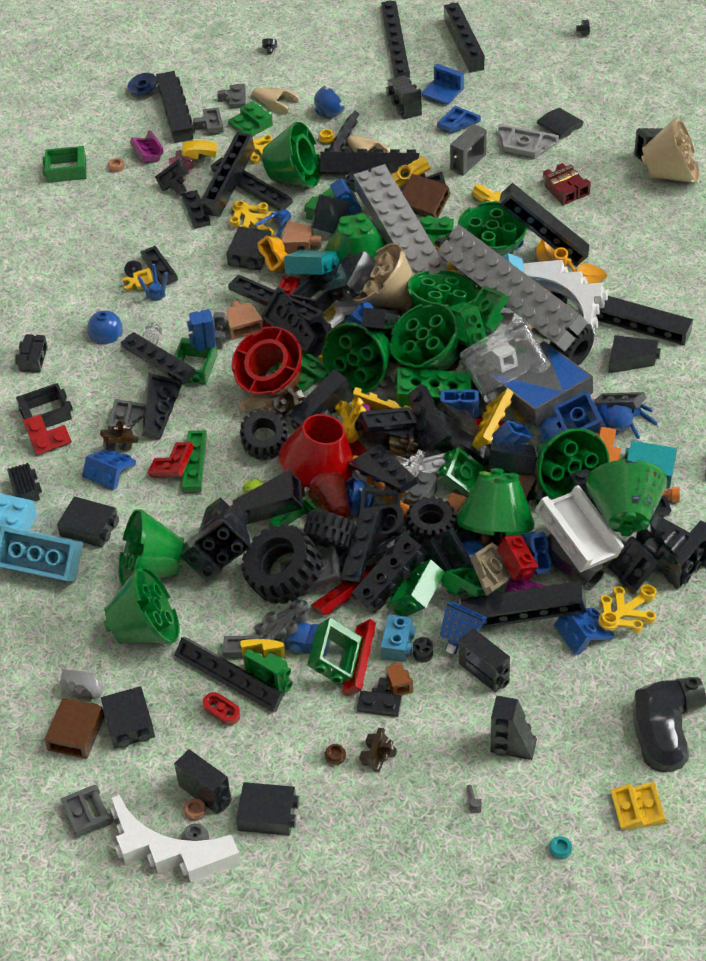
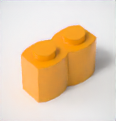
(274, 252)

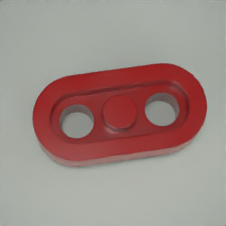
(223, 708)

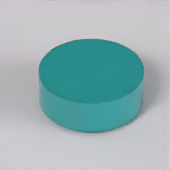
(560, 847)

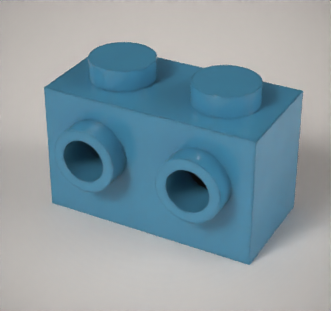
(397, 638)

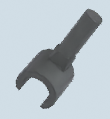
(474, 804)

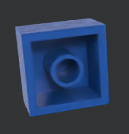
(579, 413)

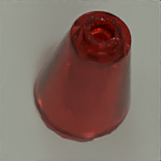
(330, 493)

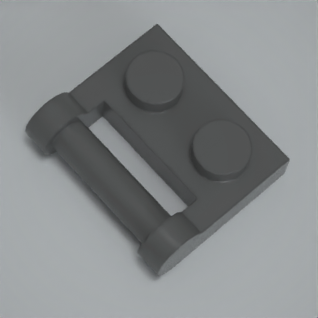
(79, 812)

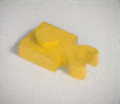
(145, 275)

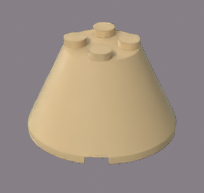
(671, 155)
(388, 280)

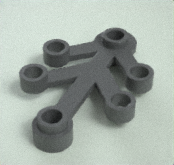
(283, 619)

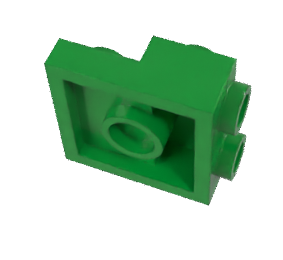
(251, 119)
(437, 227)
(490, 305)
(459, 471)
(462, 581)
(270, 669)

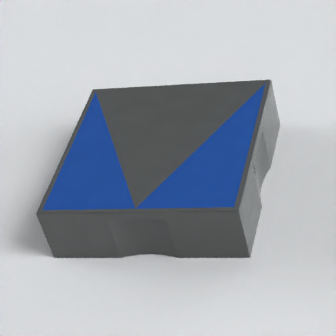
(539, 392)

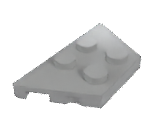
(525, 141)

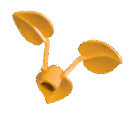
(546, 253)

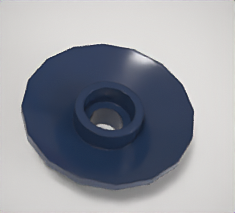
(142, 83)

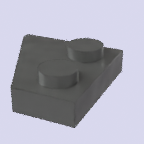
(126, 411)

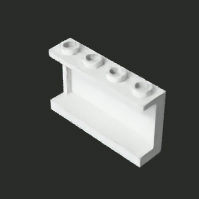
(579, 529)

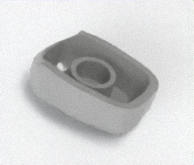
(81, 684)

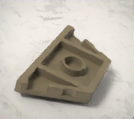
(490, 568)

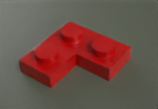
(44, 440)
(174, 464)

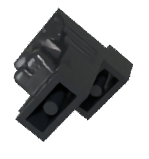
(219, 539)
(675, 548)

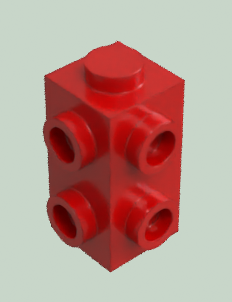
(517, 558)

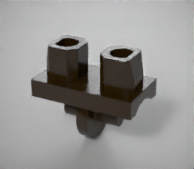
(288, 401)
(119, 434)
(402, 447)
(380, 749)

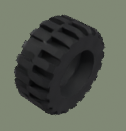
(295, 578)

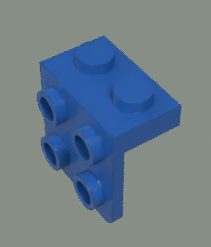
(445, 86)
(105, 467)
(580, 629)

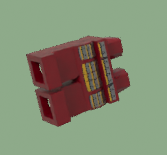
(564, 182)

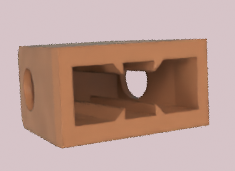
(299, 237)
(243, 320)

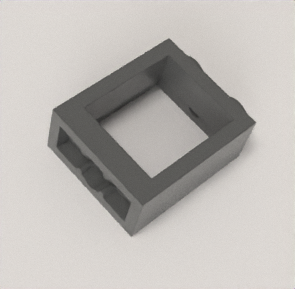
(473, 137)

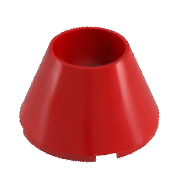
(261, 352)
(316, 448)

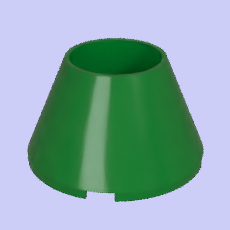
(293, 157)

